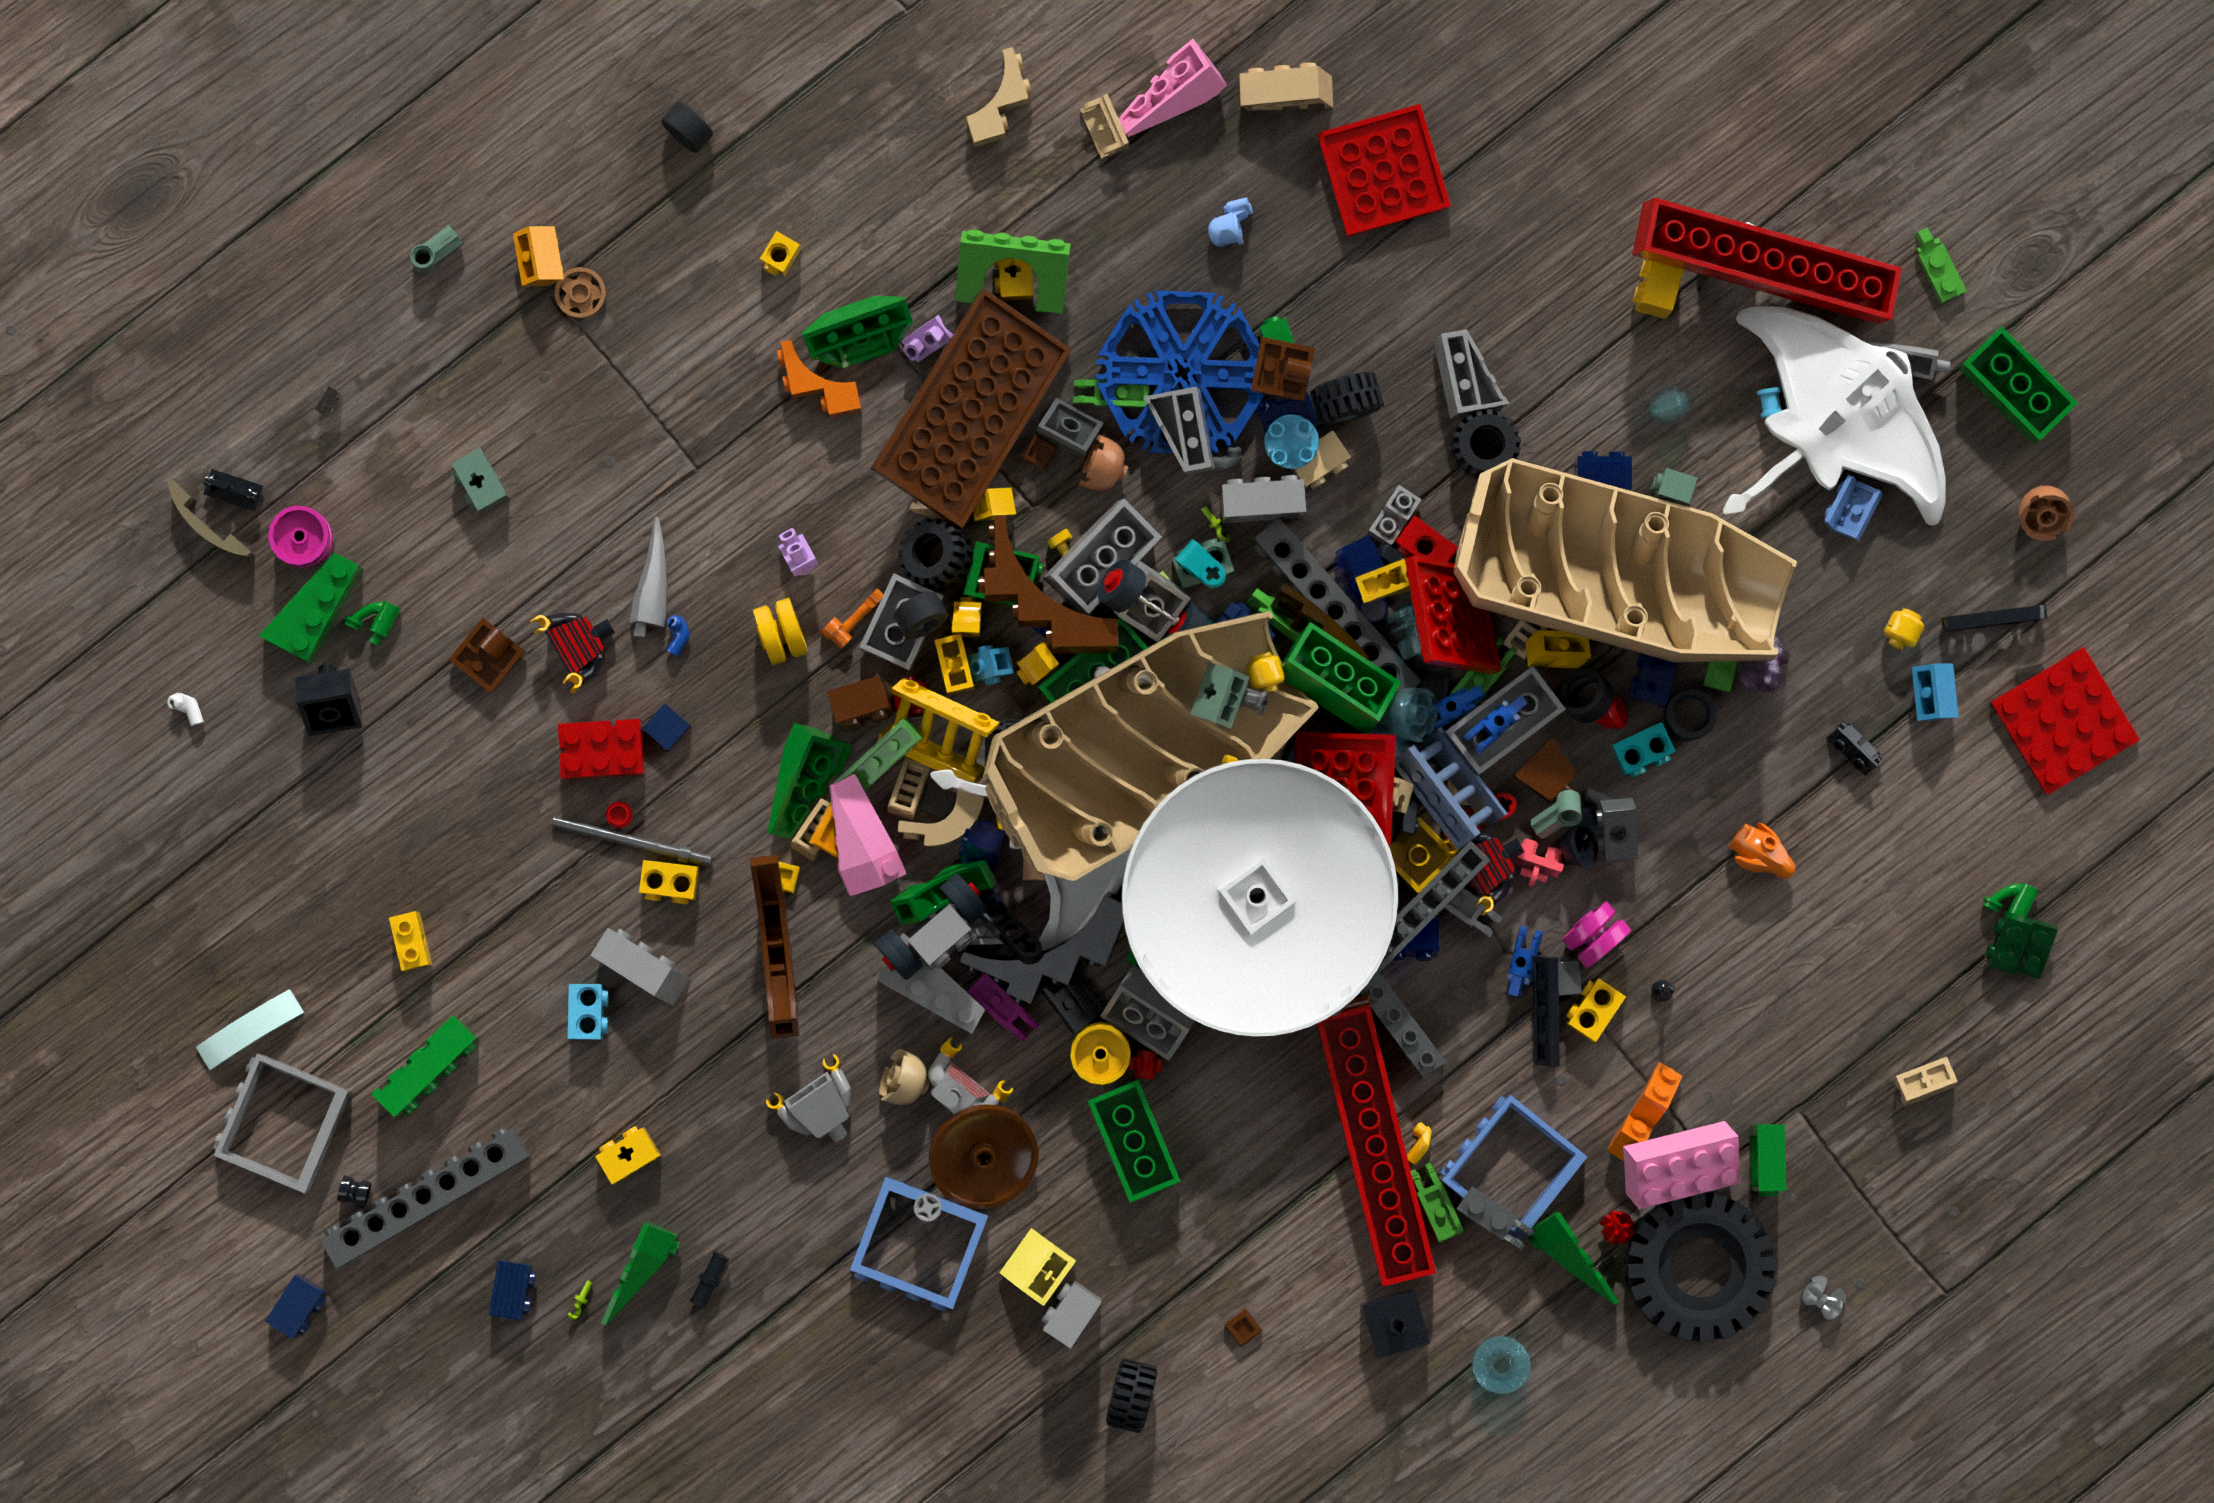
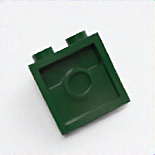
(2020, 945)

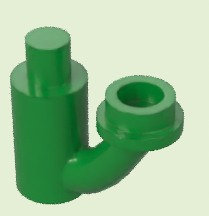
(382, 623)
(2022, 902)

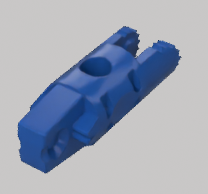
(1464, 703)
(1505, 713)
(1520, 975)

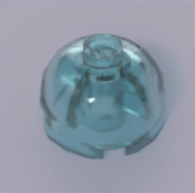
(1412, 714)

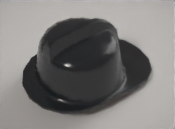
(1580, 842)

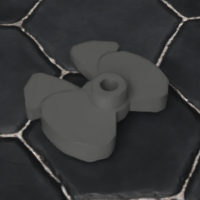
(1814, 1295)

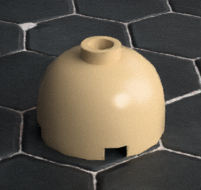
(904, 1080)

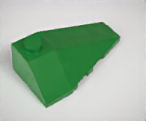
(805, 769)
(648, 1256)

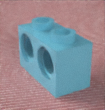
(579, 1011)

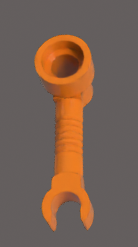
(840, 632)

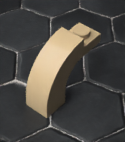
(966, 811)

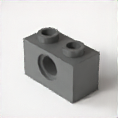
(1623, 843)

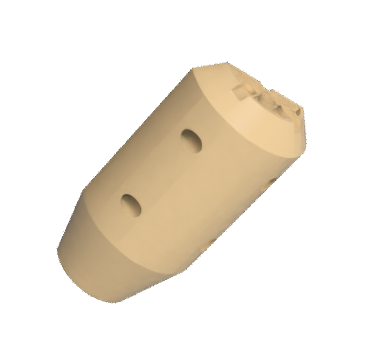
(1619, 567)
(1126, 744)

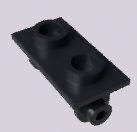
(232, 489)
(1862, 757)

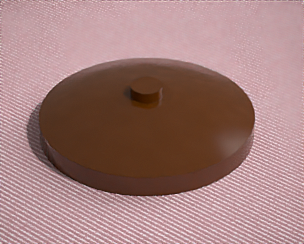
(983, 1156)

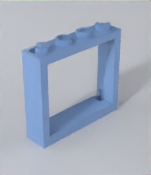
(1484, 1128)
(891, 1283)

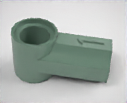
(437, 247)
(1562, 813)

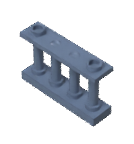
(1437, 798)

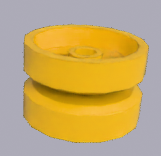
(780, 631)
(1100, 1036)

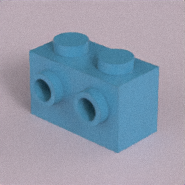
(1935, 692)

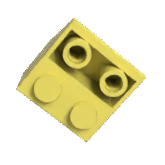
(1037, 1267)

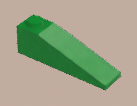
(1560, 1244)

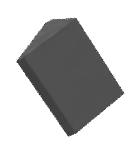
(1069, 428)

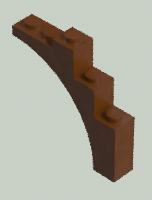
(1069, 629)
(775, 946)

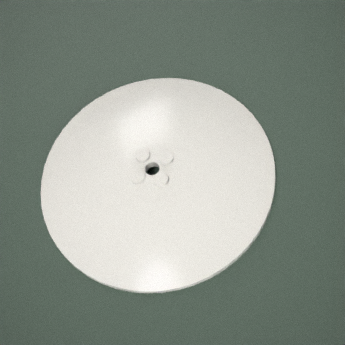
(1322, 909)

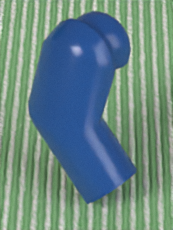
(680, 634)

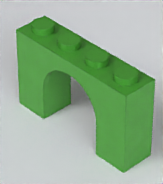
(1046, 258)

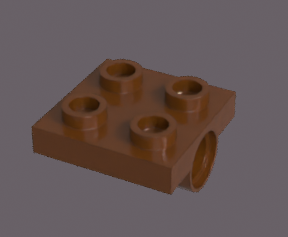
(1282, 369)
(487, 655)

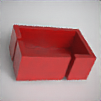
(601, 749)

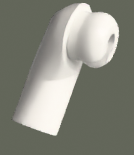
(187, 705)

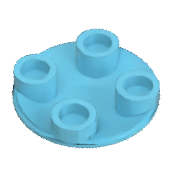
(1291, 441)

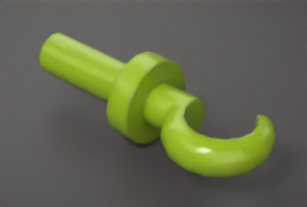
(1215, 523)
(580, 1300)

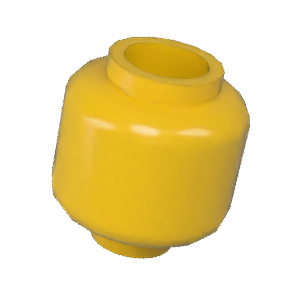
(1904, 629)
(1265, 672)

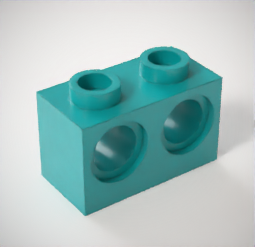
(1640, 744)

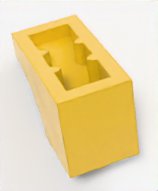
(1383, 582)
(967, 617)
(1037, 665)

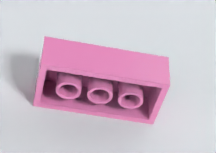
(1681, 1165)

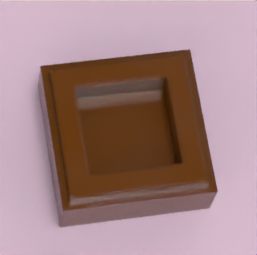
(1038, 452)
(1243, 1327)

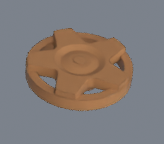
(580, 293)

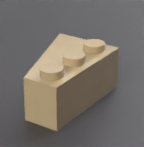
(1285, 87)

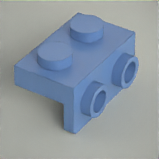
(1852, 508)

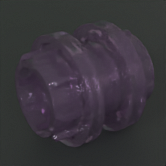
(1765, 675)

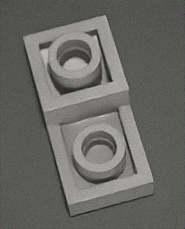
(1394, 516)

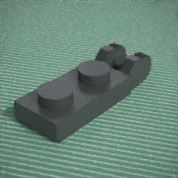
(1492, 1216)

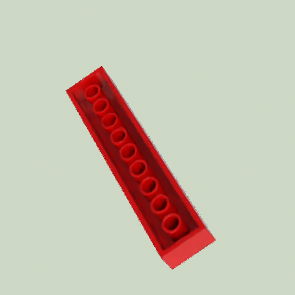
(1766, 261)
(1375, 1146)

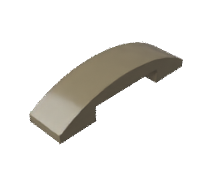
(183, 502)

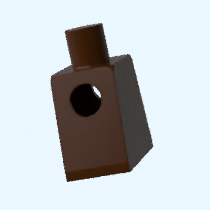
(1547, 772)

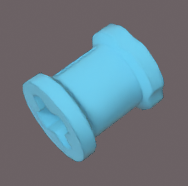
(1770, 401)

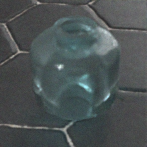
(1669, 405)

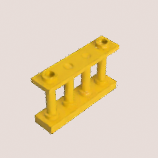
(932, 754)

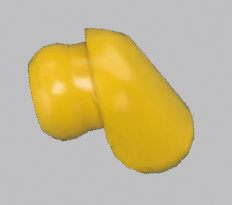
(1422, 1145)

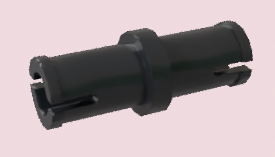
(709, 1279)

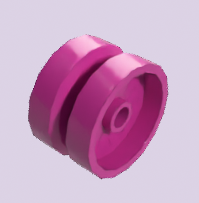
(315, 545)
(1593, 931)

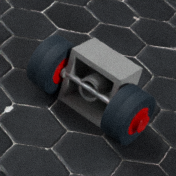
(1149, 600)
(939, 936)

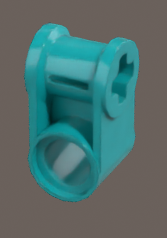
(1198, 561)

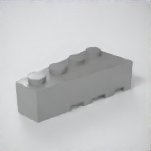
(937, 993)

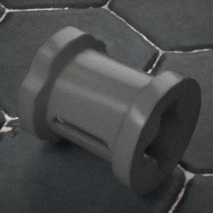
(1255, 700)

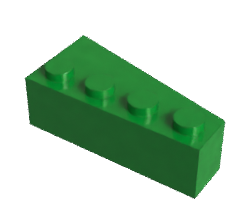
(313, 610)
(426, 1068)

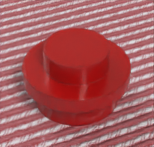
(619, 814)

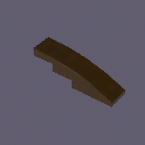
(1304, 611)

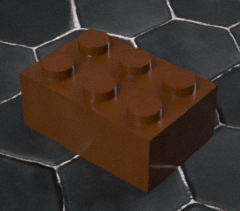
(860, 703)

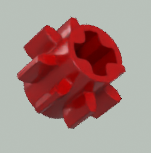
(1145, 1064)
(1617, 1227)

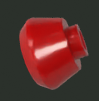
(1616, 716)

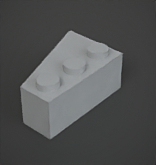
(640, 966)

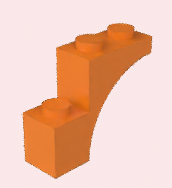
(839, 397)
(1647, 1110)

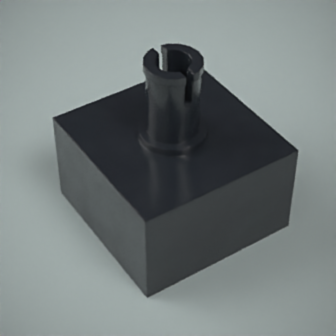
(328, 701)
(1395, 1323)

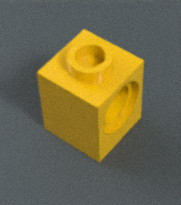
(783, 243)
(995, 502)

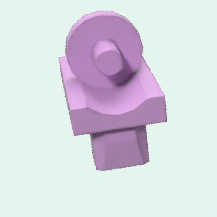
(926, 339)
(797, 553)

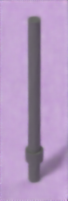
(683, 854)

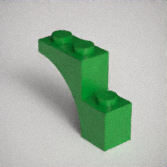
(923, 899)

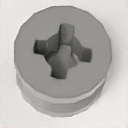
(926, 1209)

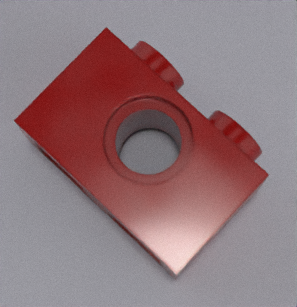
(1419, 531)

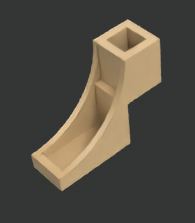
(988, 124)

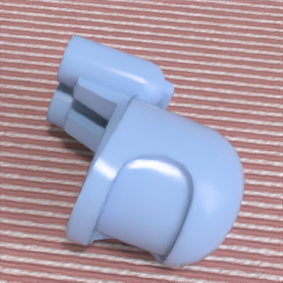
(1227, 228)

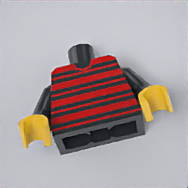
(577, 644)
(1498, 874)

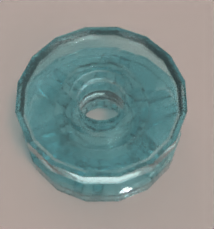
(1517, 1370)

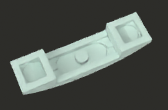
(249, 1029)

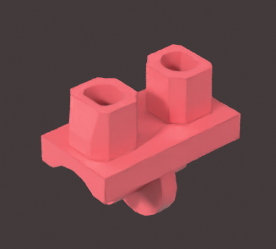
(1538, 867)

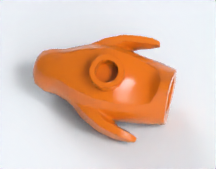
(1761, 851)

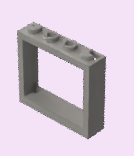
(235, 1115)

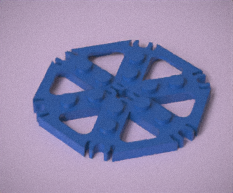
(1169, 348)

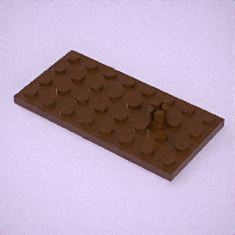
(971, 409)

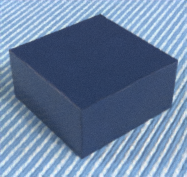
(666, 727)

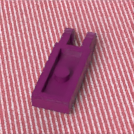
(1001, 1005)

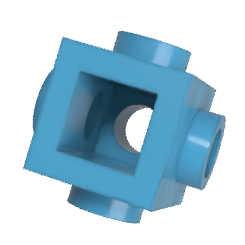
(990, 664)

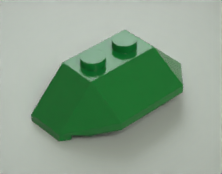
(858, 331)

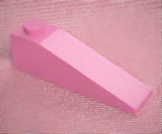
(1181, 87)
(863, 844)

